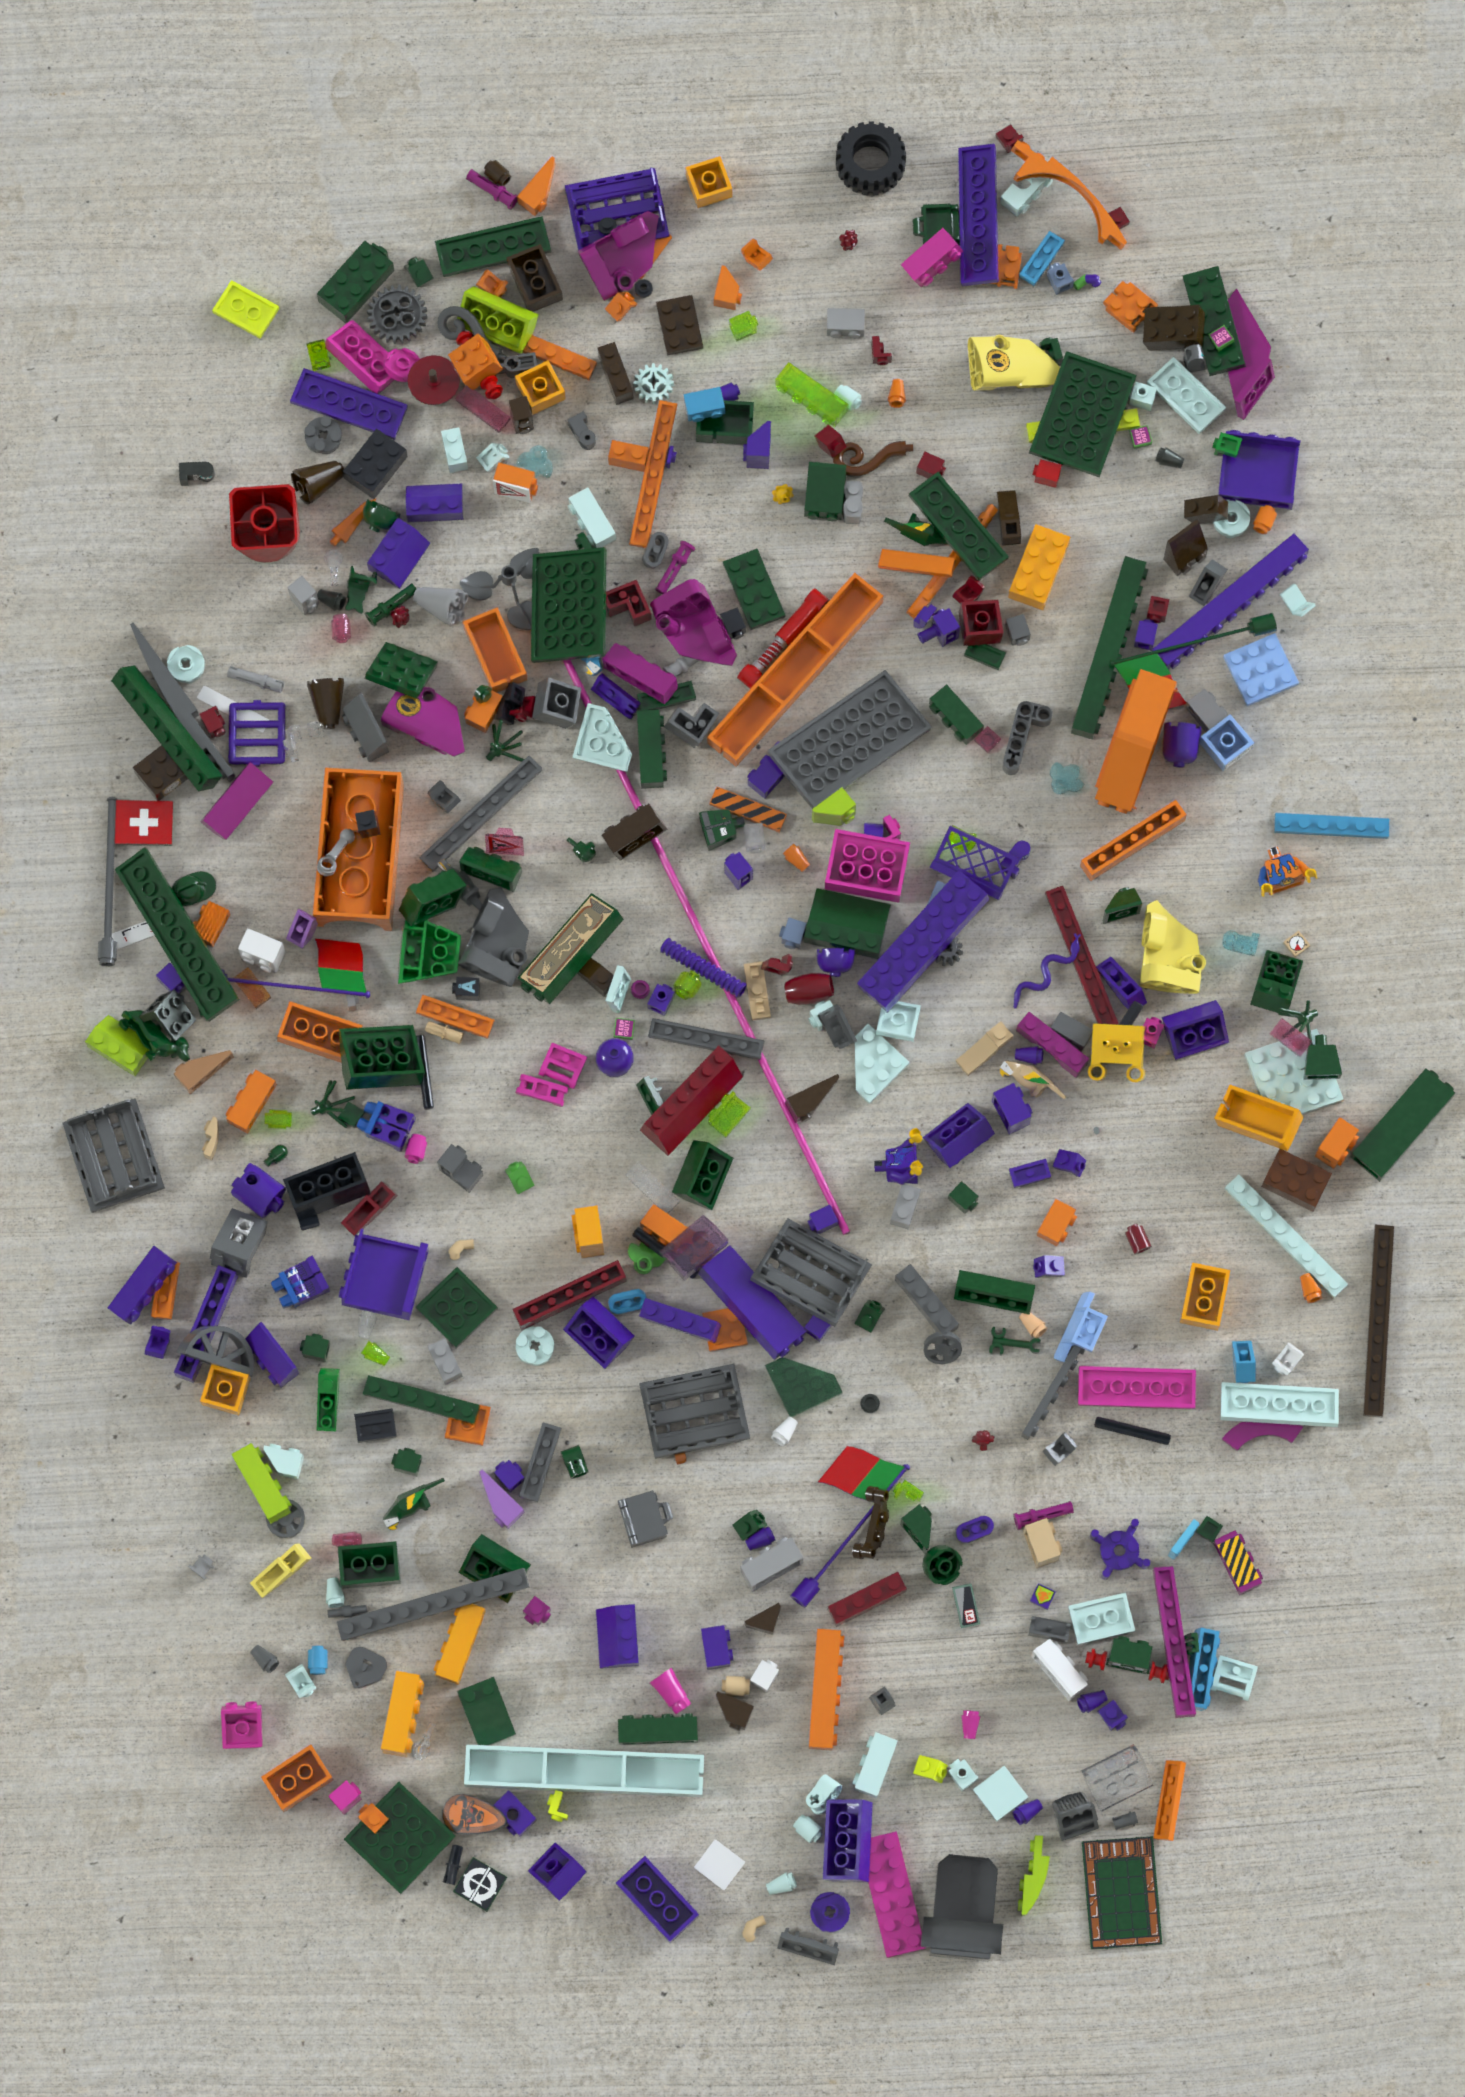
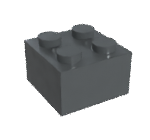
(556, 703)

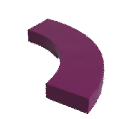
(1247, 1431)

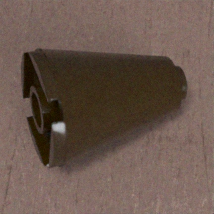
(316, 479)
(327, 700)

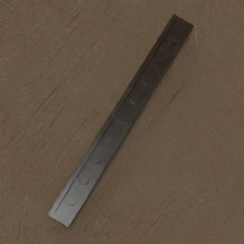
(1378, 1321)

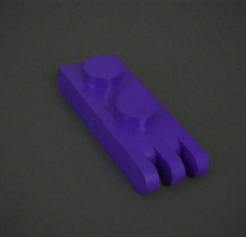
(615, 696)

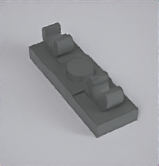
(808, 1947)

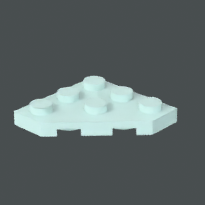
(601, 740)
(875, 1063)

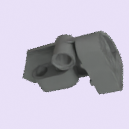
(494, 941)

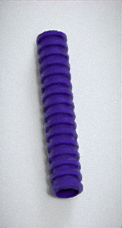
(705, 968)

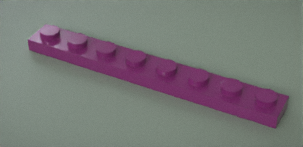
(1174, 1642)

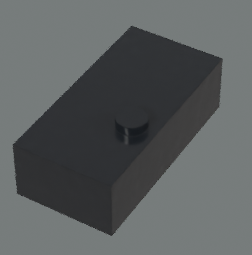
(327, 1186)

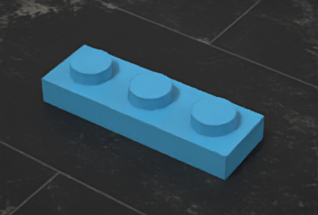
(1041, 258)

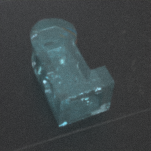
(1239, 943)

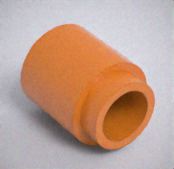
(1264, 519)

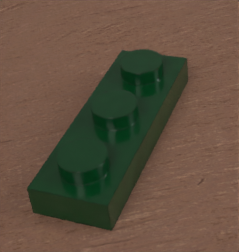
(684, 694)

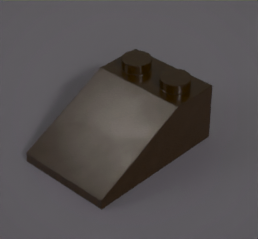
(1186, 549)

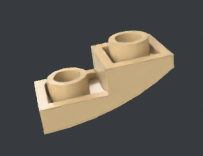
(212, 1133)

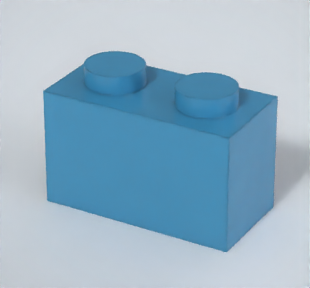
(704, 404)

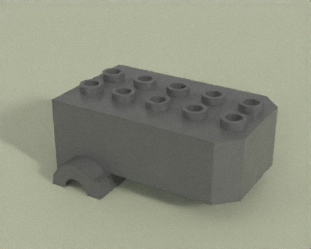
(964, 1910)

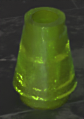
(375, 1353)

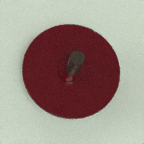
(433, 380)

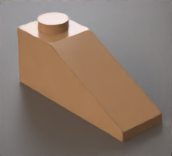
(198, 1071)

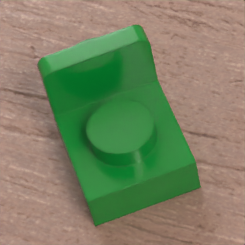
(1227, 445)

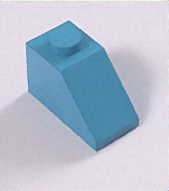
(1244, 1361)

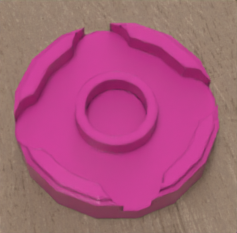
(399, 362)

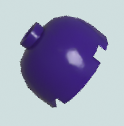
(835, 960)
(614, 1057)

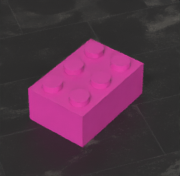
(932, 258)

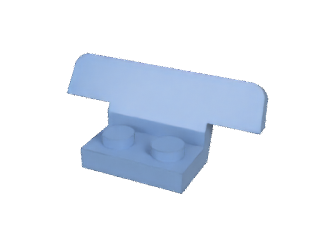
(1082, 1328)

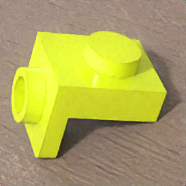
(930, 1768)
(554, 1802)

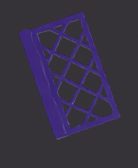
(950, 869)

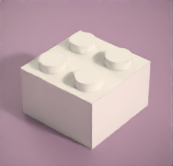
(261, 950)

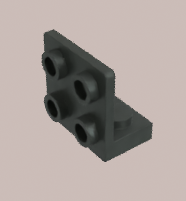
(170, 1013)

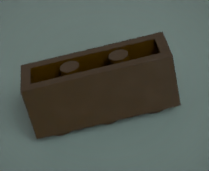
(615, 373)

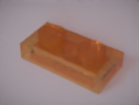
(255, 993)

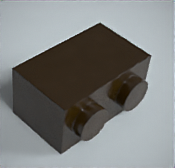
(521, 415)
(1206, 509)

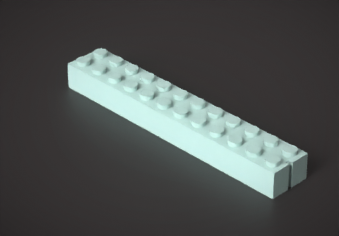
(584, 1770)

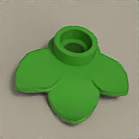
(644, 1254)

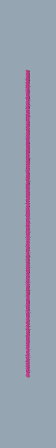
(732, 999)

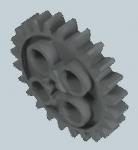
(399, 330)

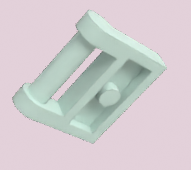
(1234, 1671)

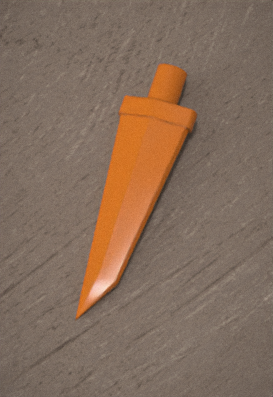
(348, 525)

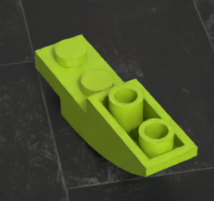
(1033, 1884)

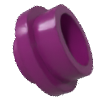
(640, 989)

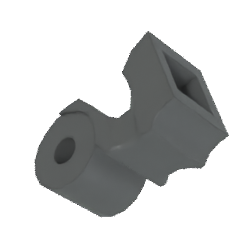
(882, 1700)

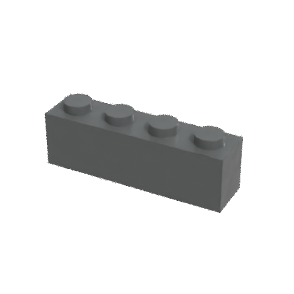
(926, 1300)

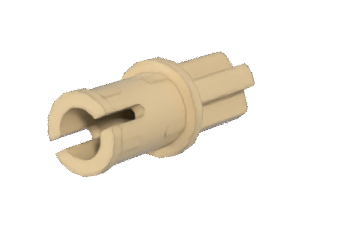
(444, 1032)

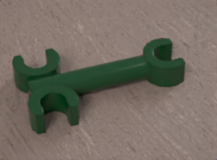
(999, 1341)

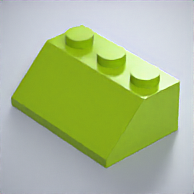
(117, 1045)

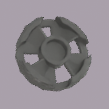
(943, 1347)
(287, 1521)

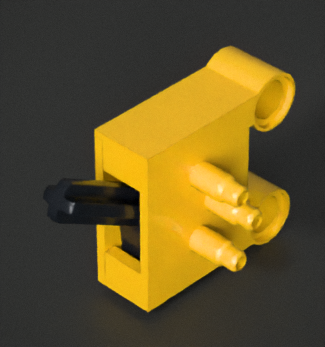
(1119, 1045)

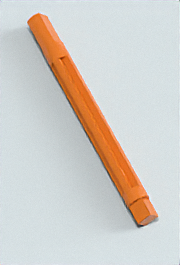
(937, 581)

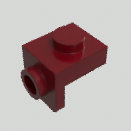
(969, 591)
(1157, 609)
(526, 711)

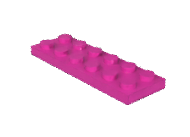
(1136, 1387)
(893, 1897)

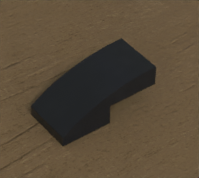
(511, 700)

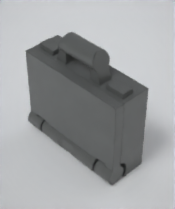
(643, 1518)

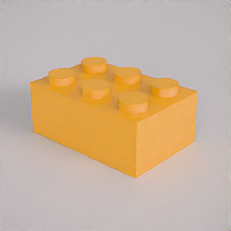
(587, 1231)
(1205, 1296)

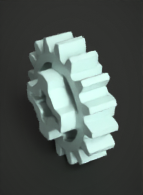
(662, 383)

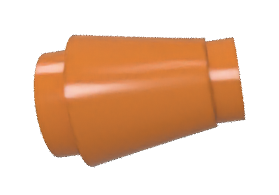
(897, 394)
(796, 857)
(1310, 1289)

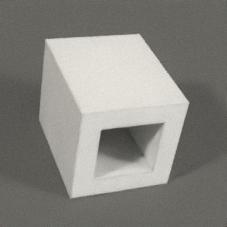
(765, 1675)

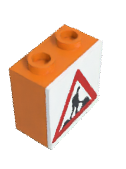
(515, 482)

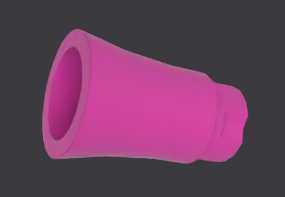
(671, 1691)

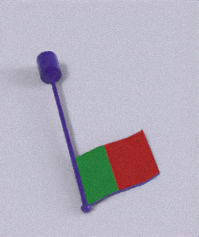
(338, 968)
(853, 1474)

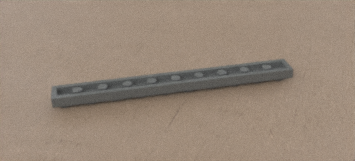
(433, 1604)

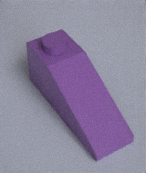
(503, 1506)

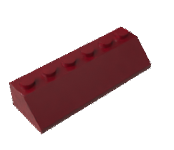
(692, 1101)

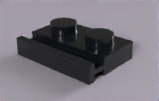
(375, 1425)

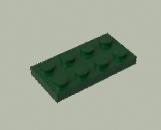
(753, 589)

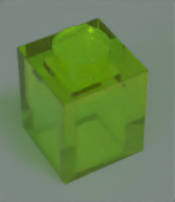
(743, 325)

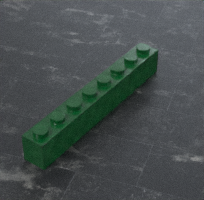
(166, 728)

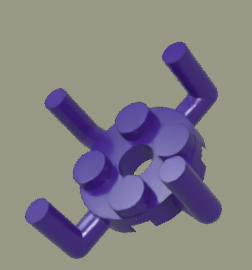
(1123, 1539)

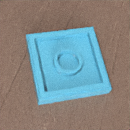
(1183, 1540)

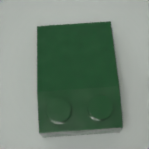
(486, 1712)

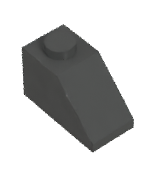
(1208, 582)

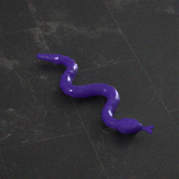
(1045, 971)

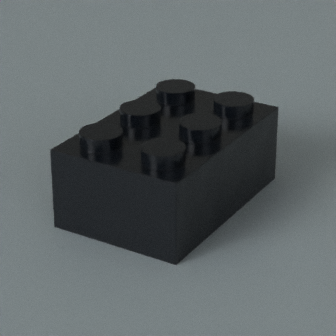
(375, 464)

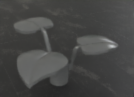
(480, 586)

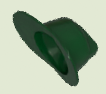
(194, 888)

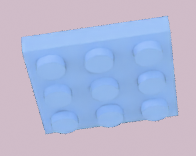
(1261, 669)

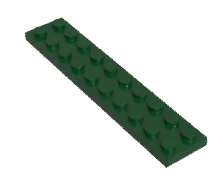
(177, 934)

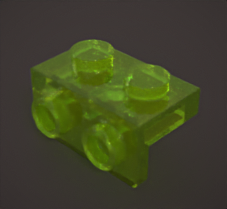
(728, 1114)

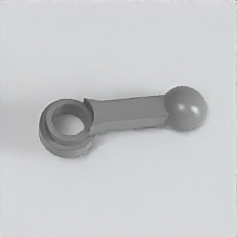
(346, 837)

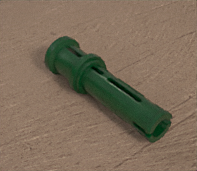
(382, 607)

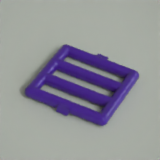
(233, 724)

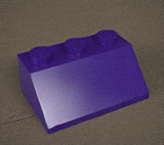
(434, 503)
(398, 553)
(1195, 1029)
(959, 1135)
(598, 1332)
(271, 1356)
(617, 1636)

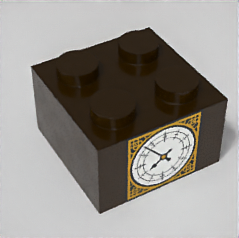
(159, 773)

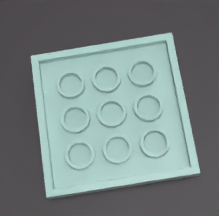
(1280, 1075)

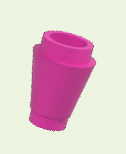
(970, 1723)

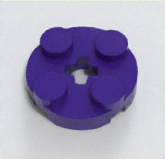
(819, 1907)

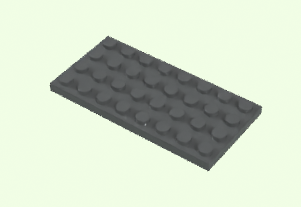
(849, 739)

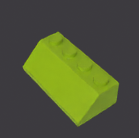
(500, 319)

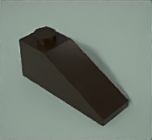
(596, 976)
(806, 1102)

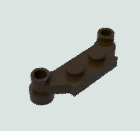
(877, 1524)

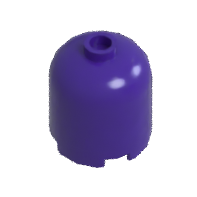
(1181, 743)

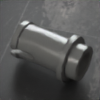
(1125, 1820)

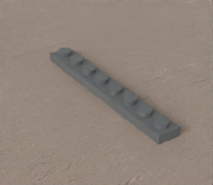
(481, 813)

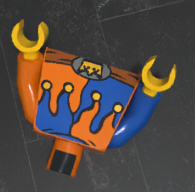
(1283, 872)

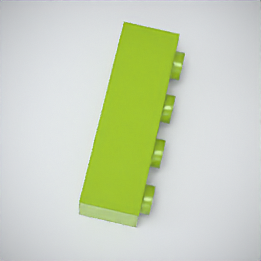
(260, 1482)

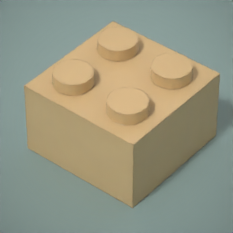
(1042, 1542)

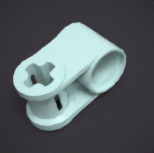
(824, 1790)

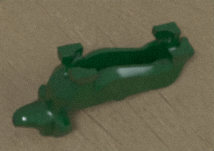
(153, 1038)

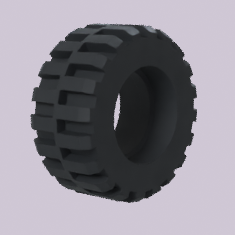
(870, 136)

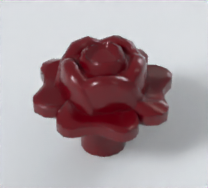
(848, 240)
(400, 616)
(983, 1438)

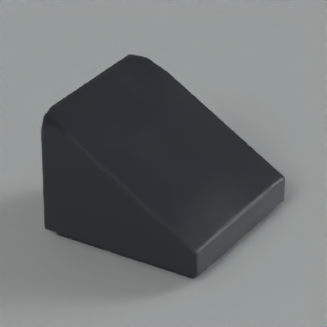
(309, 1223)

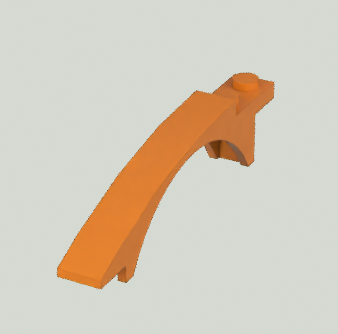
(1037, 167)

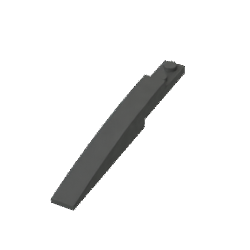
(180, 703)

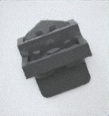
(1074, 1815)

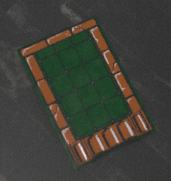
(1121, 1893)

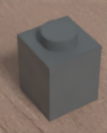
(1018, 630)

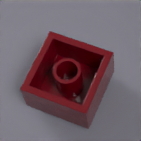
(980, 622)

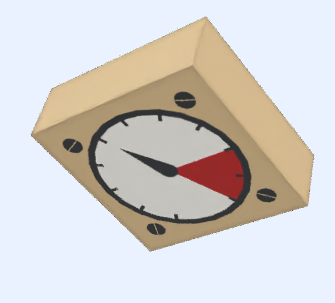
(1296, 944)

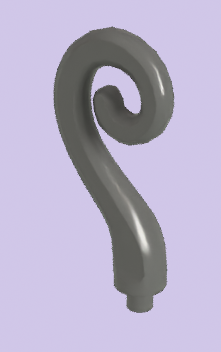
(471, 320)

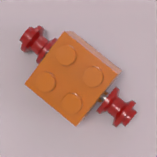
(477, 364)

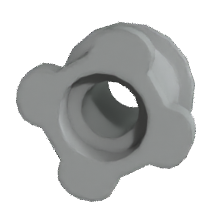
(202, 1566)

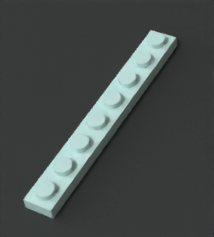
(1286, 1236)

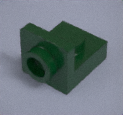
(1053, 348)

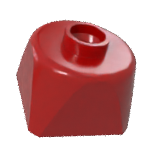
(261, 506)

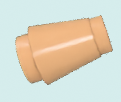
(1033, 1324)

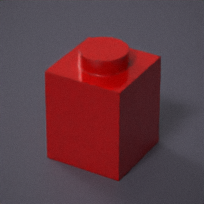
(1047, 473)

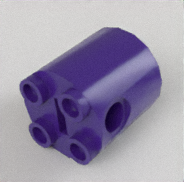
(258, 1191)

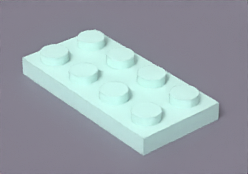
(1186, 395)

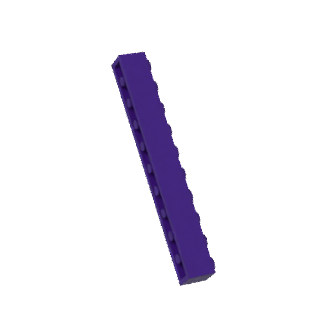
(1233, 599)

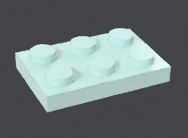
(1101, 1618)

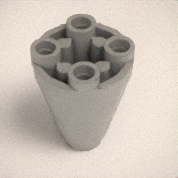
(442, 603)

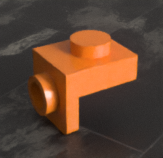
(756, 255)
(492, 284)
(620, 305)
(372, 1817)

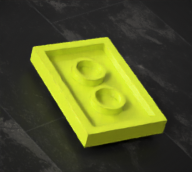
(245, 309)

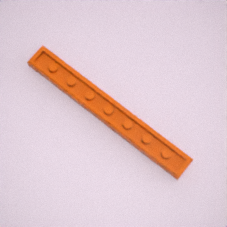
(653, 474)

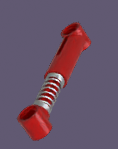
(784, 637)

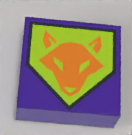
(1042, 1596)

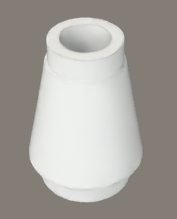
(784, 1431)

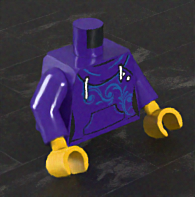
(902, 1162)

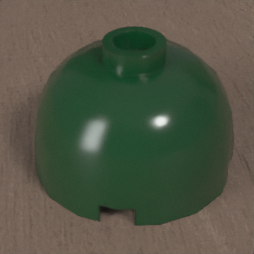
(379, 516)
(942, 1564)

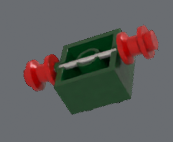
(1129, 1657)

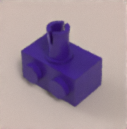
(943, 627)

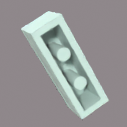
(591, 518)
(875, 1764)

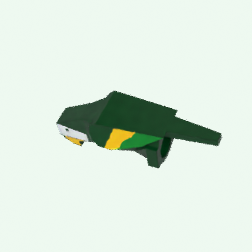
(918, 531)
(408, 1504)

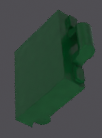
(935, 218)

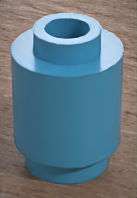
(317, 1660)

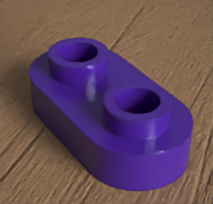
(974, 1529)

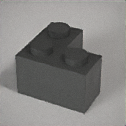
(690, 728)
(459, 1168)

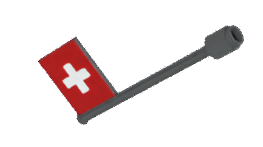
(130, 824)

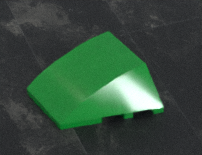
(427, 952)

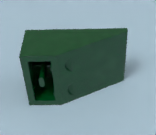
(1276, 982)

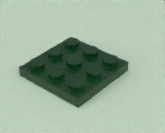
(401, 670)
(456, 1307)

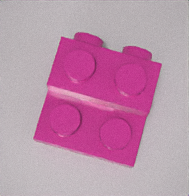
(241, 1725)

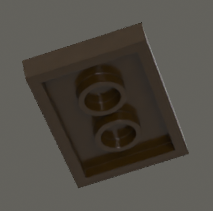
(679, 325)

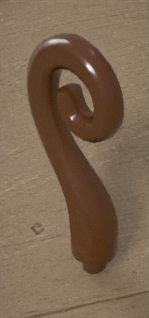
(893, 449)

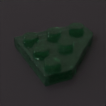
(801, 1385)

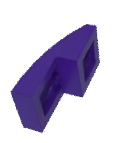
(924, 616)

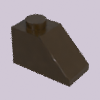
(735, 1711)

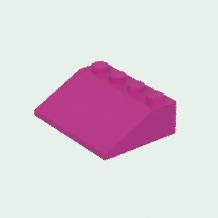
(867, 865)

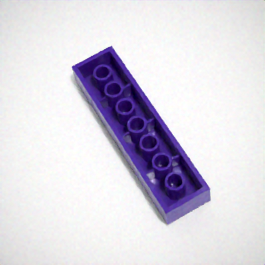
(923, 941)

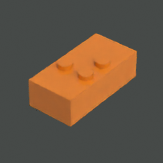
(313, 1031)

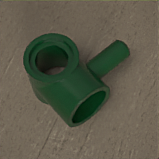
(574, 1462)

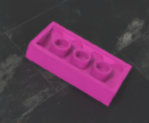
(360, 355)

